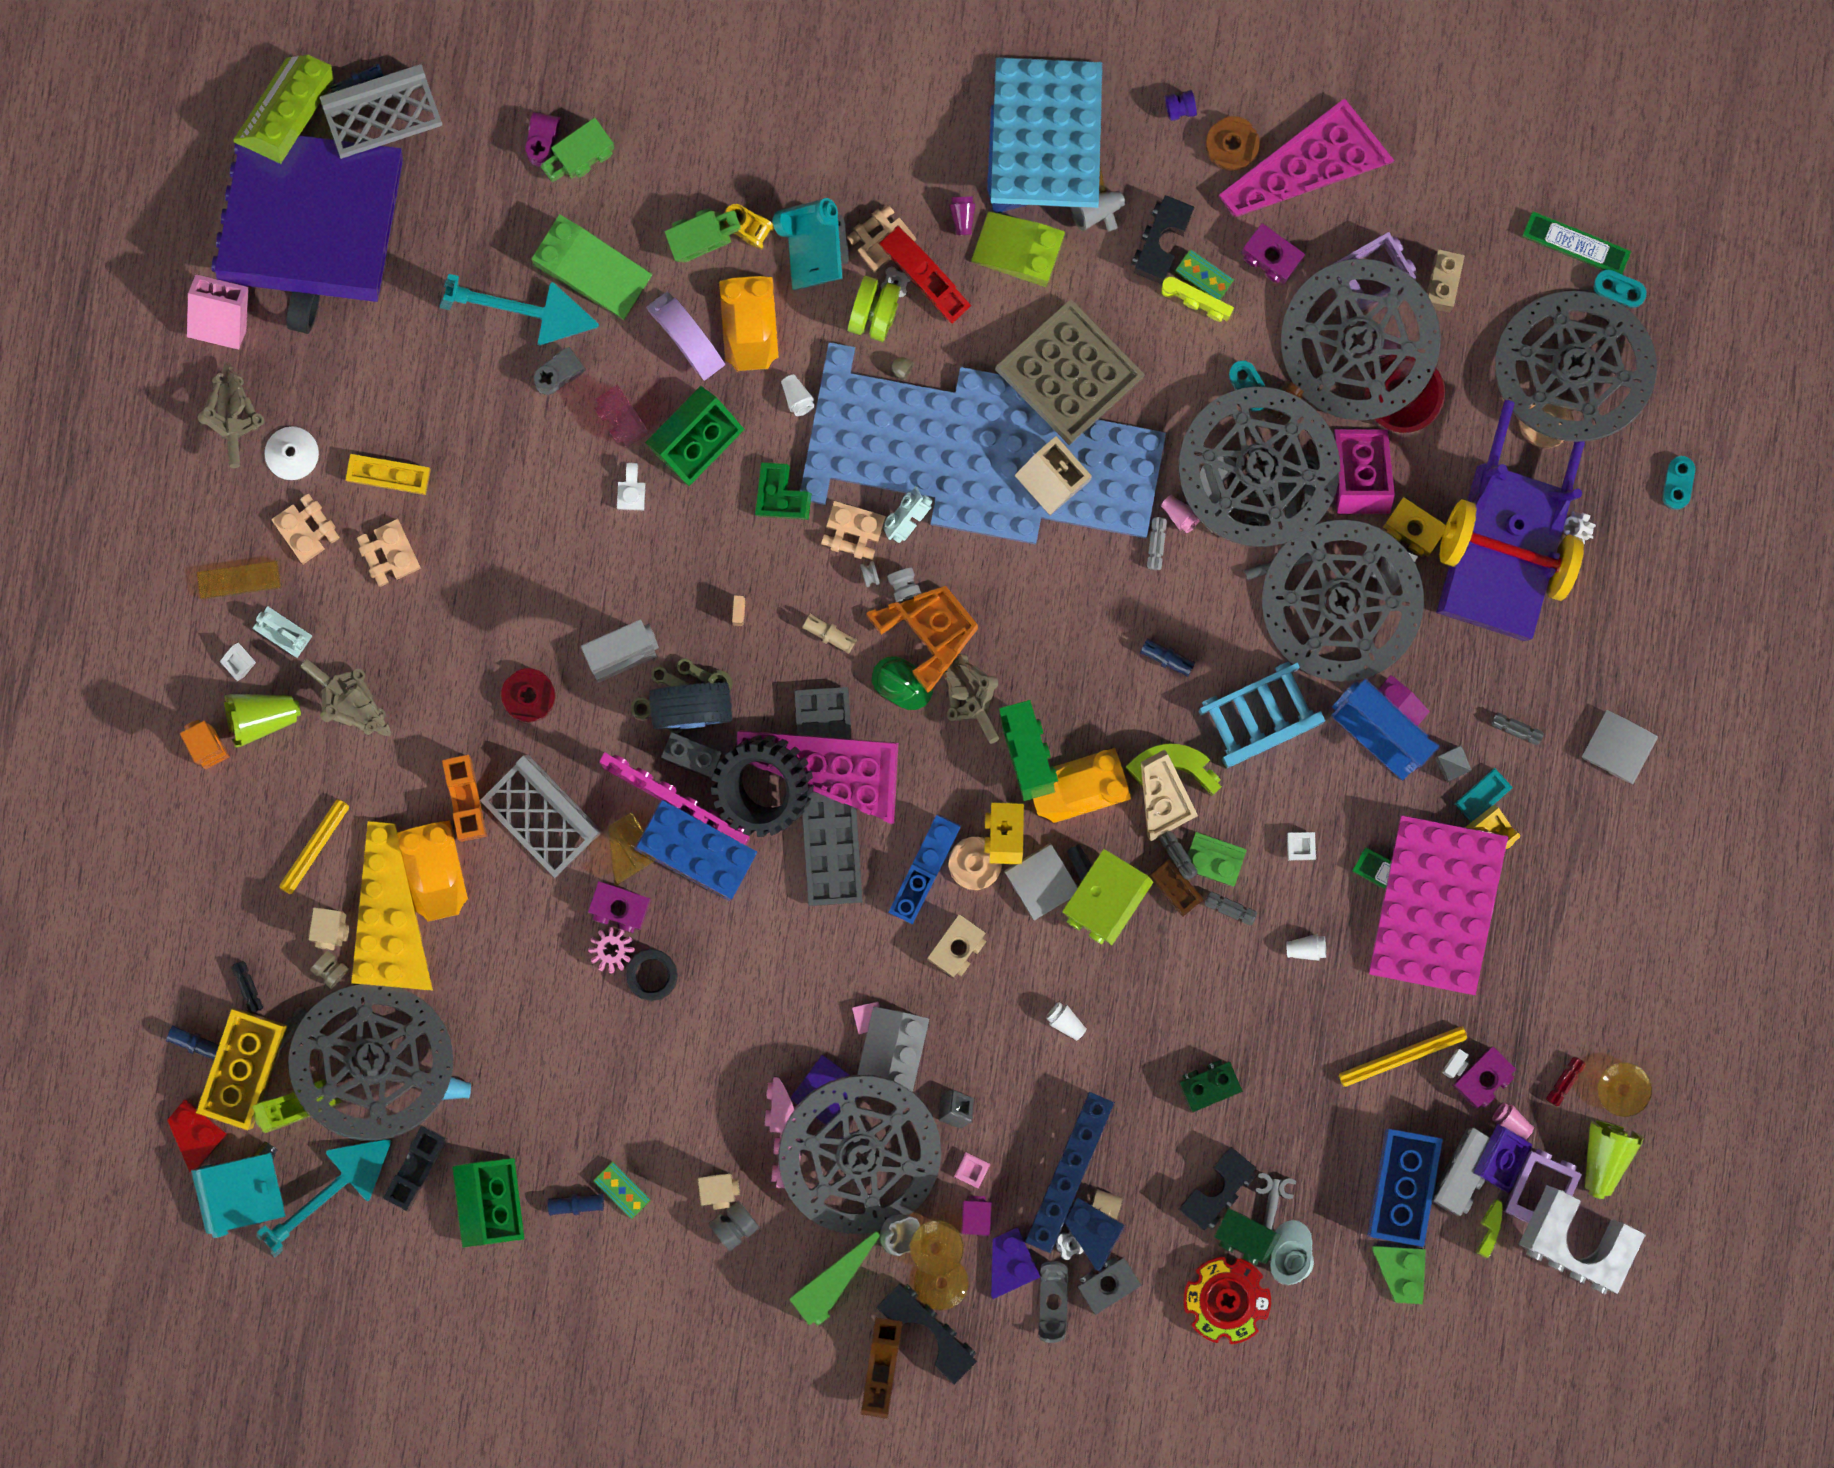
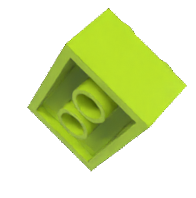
(1018, 248)

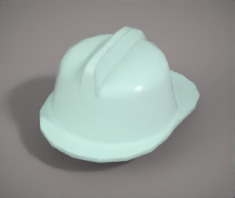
(1292, 1254)

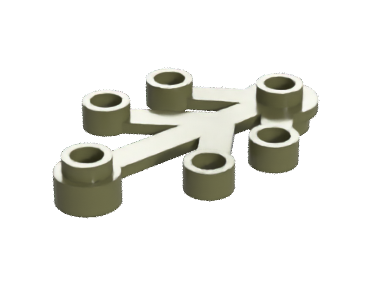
(671, 681)

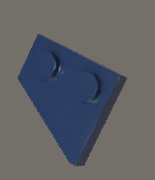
(1094, 1231)

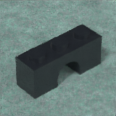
(1171, 217)
(415, 1169)
(1235, 1172)

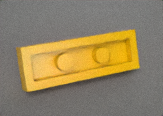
(388, 474)

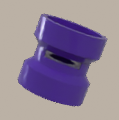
(1180, 105)

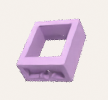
(1394, 250)
(1545, 1159)

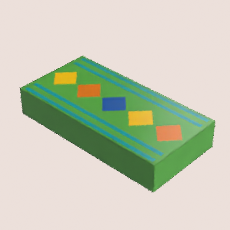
(1204, 275)
(622, 1190)

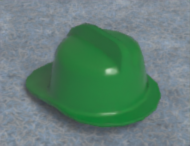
(895, 681)

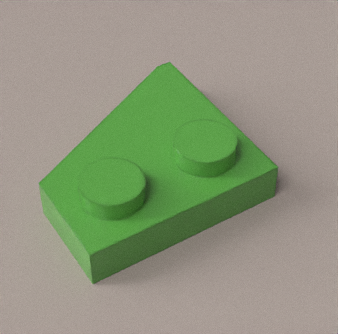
(1403, 1272)

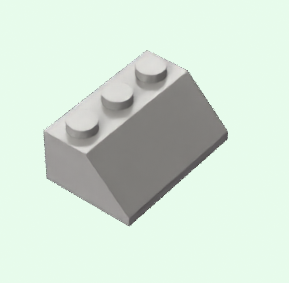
(893, 1046)
(1458, 1179)

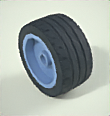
(690, 706)

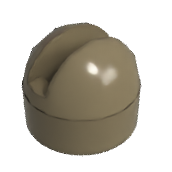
(901, 367)

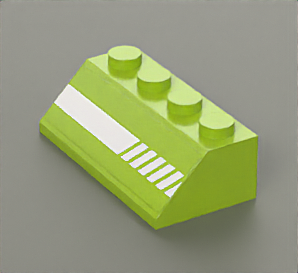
(285, 107)

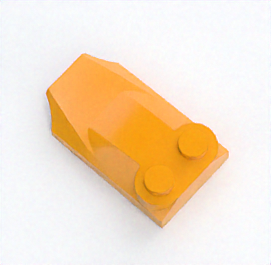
(749, 322)
(1085, 787)
(433, 870)

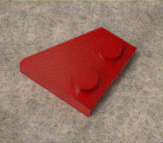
(194, 1134)

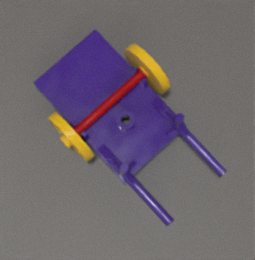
(1502, 571)

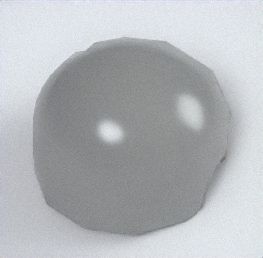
(897, 1233)

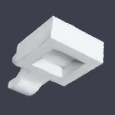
(630, 493)

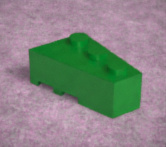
(1027, 750)

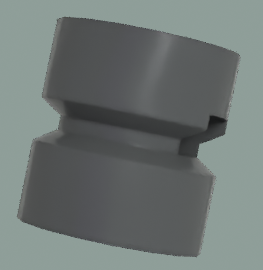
(734, 1225)

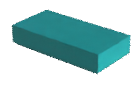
(1483, 795)

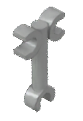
(1274, 1188)

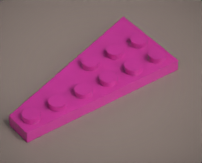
(1320, 155)
(845, 769)
(667, 792)

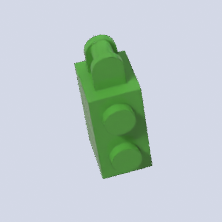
(579, 151)
(701, 234)

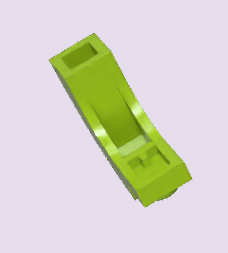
(1183, 759)
(284, 1110)

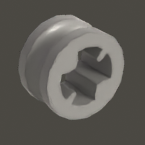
(869, 574)

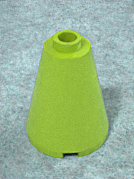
(258, 715)
(1608, 1156)

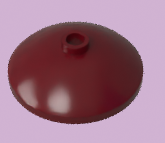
(1422, 409)

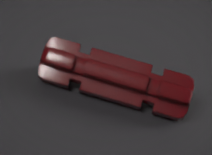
(1566, 1081)

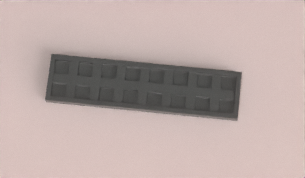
(828, 824)

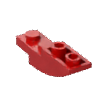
(925, 274)

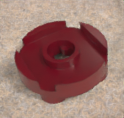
(517, 684)

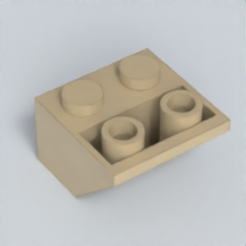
(1053, 475)

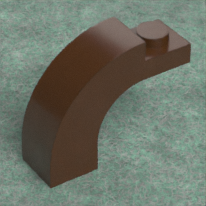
(881, 1368)

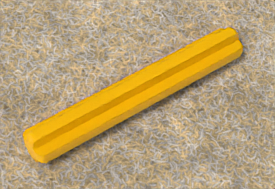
(314, 846)

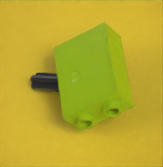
(1106, 895)

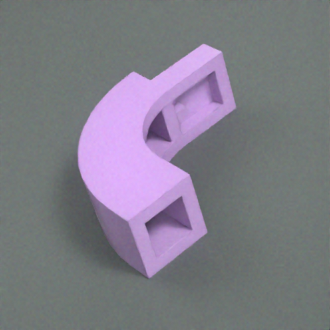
(686, 335)

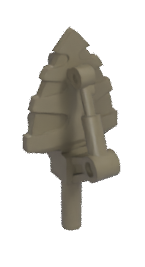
(230, 404)
(976, 688)
(351, 705)

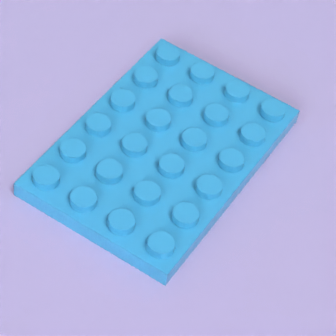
(1046, 132)

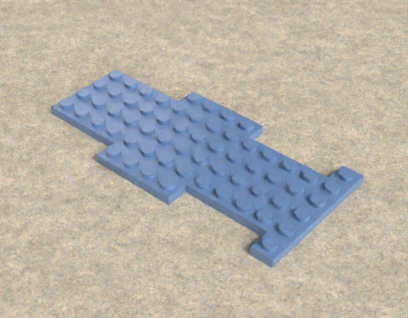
(968, 450)

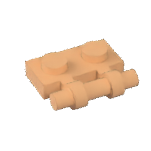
(871, 251)
(856, 523)
(297, 532)
(396, 549)

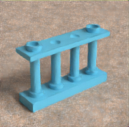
(1283, 729)

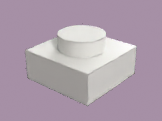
(237, 661)
(1301, 846)
(1456, 1064)

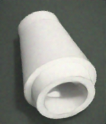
(797, 396)
(1309, 948)
(1066, 1021)

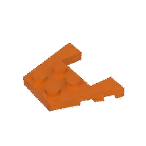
(938, 622)

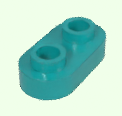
(1619, 287)
(1252, 380)
(1678, 482)

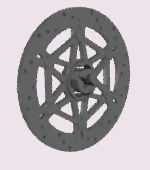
(1297, 318)
(1574, 377)
(1295, 411)
(1383, 655)
(323, 1043)
(863, 1142)

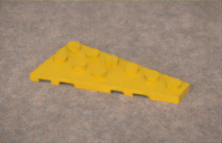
(388, 930)

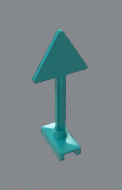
(559, 317)
(358, 1166)

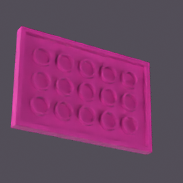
(1438, 905)

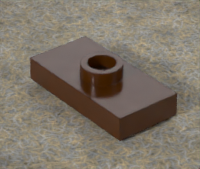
(1175, 887)

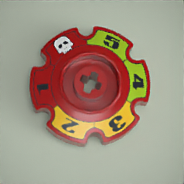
(1218, 1320)

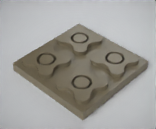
(1070, 372)

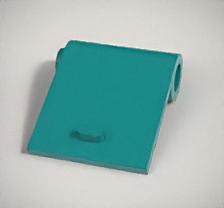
(812, 242)
(238, 1194)

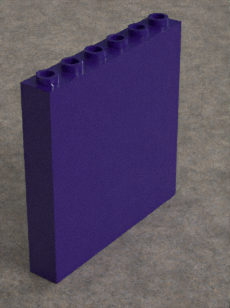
(310, 220)

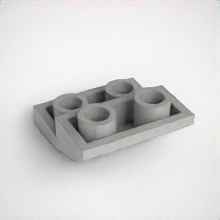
(1619, 747)
(1041, 881)

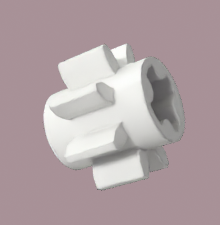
(1579, 526)

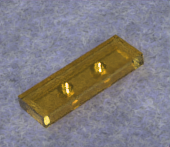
(239, 580)

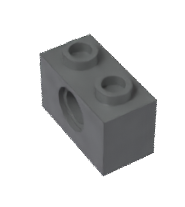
(691, 756)
(1124, 1284)

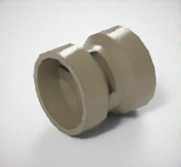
(332, 974)

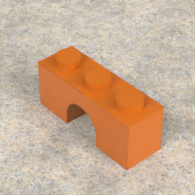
(204, 744)
(465, 798)

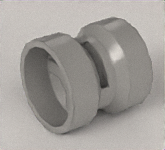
(904, 584)

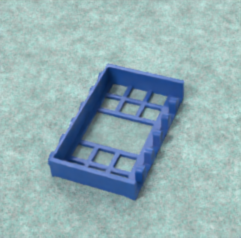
(1383, 729)

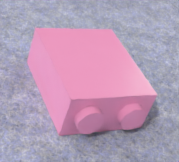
(217, 311)

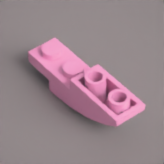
(776, 1119)

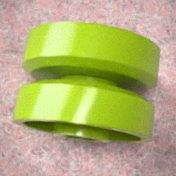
(873, 308)

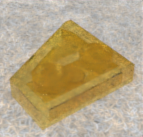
(623, 839)

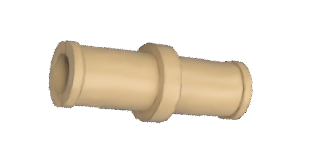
(829, 633)

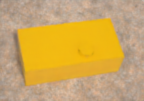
(241, 1068)

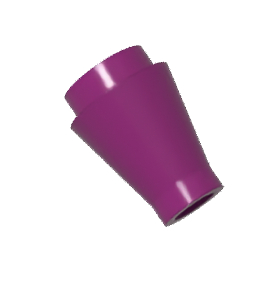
(963, 214)

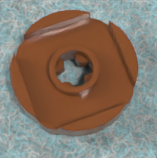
(1223, 131)

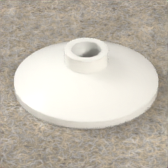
(293, 466)

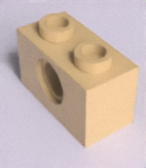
(1445, 280)
(959, 930)

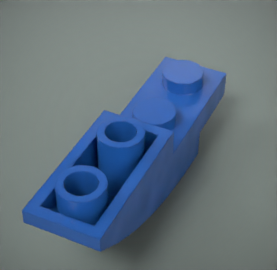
(924, 869)

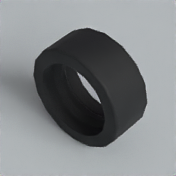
(302, 311)
(631, 974)

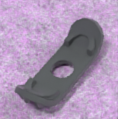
(1053, 1322)

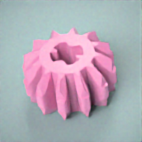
(608, 959)

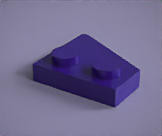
(1011, 1263)

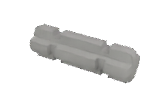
(1156, 544)

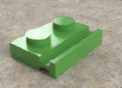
(1216, 859)

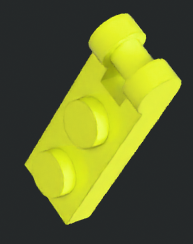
(1195, 298)

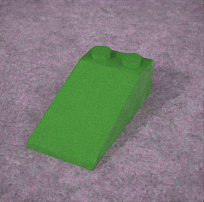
(591, 267)
(822, 1293)

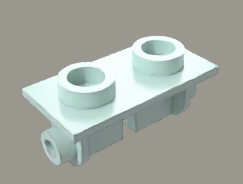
(912, 505)
(282, 631)

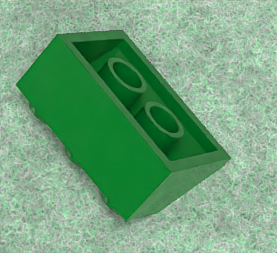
(695, 435)
(488, 1202)

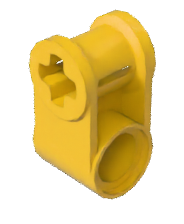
(750, 225)

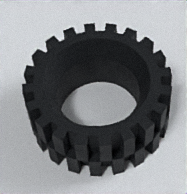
(736, 801)

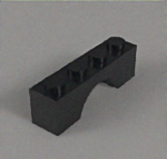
(952, 1358)

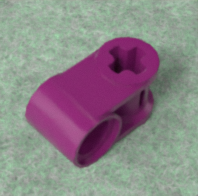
(542, 133)

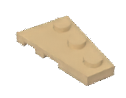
(1164, 796)

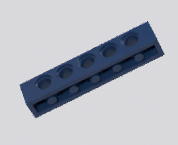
(1069, 1172)

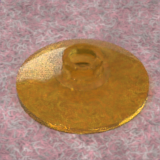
(1638, 1087)
(949, 1244)
(944, 1297)

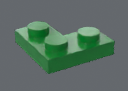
(775, 499)

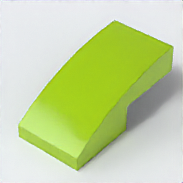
(1491, 1220)

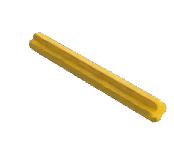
(1403, 1056)

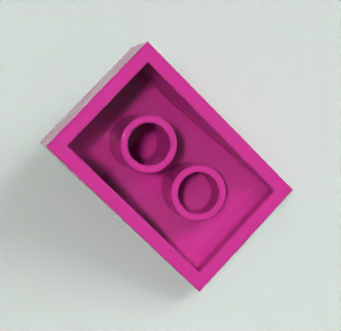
(1364, 472)

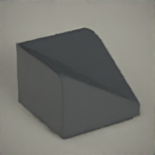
(1453, 763)
(956, 1109)

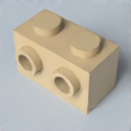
(328, 928)
(718, 1190)

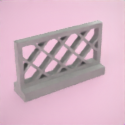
(379, 91)
(560, 802)

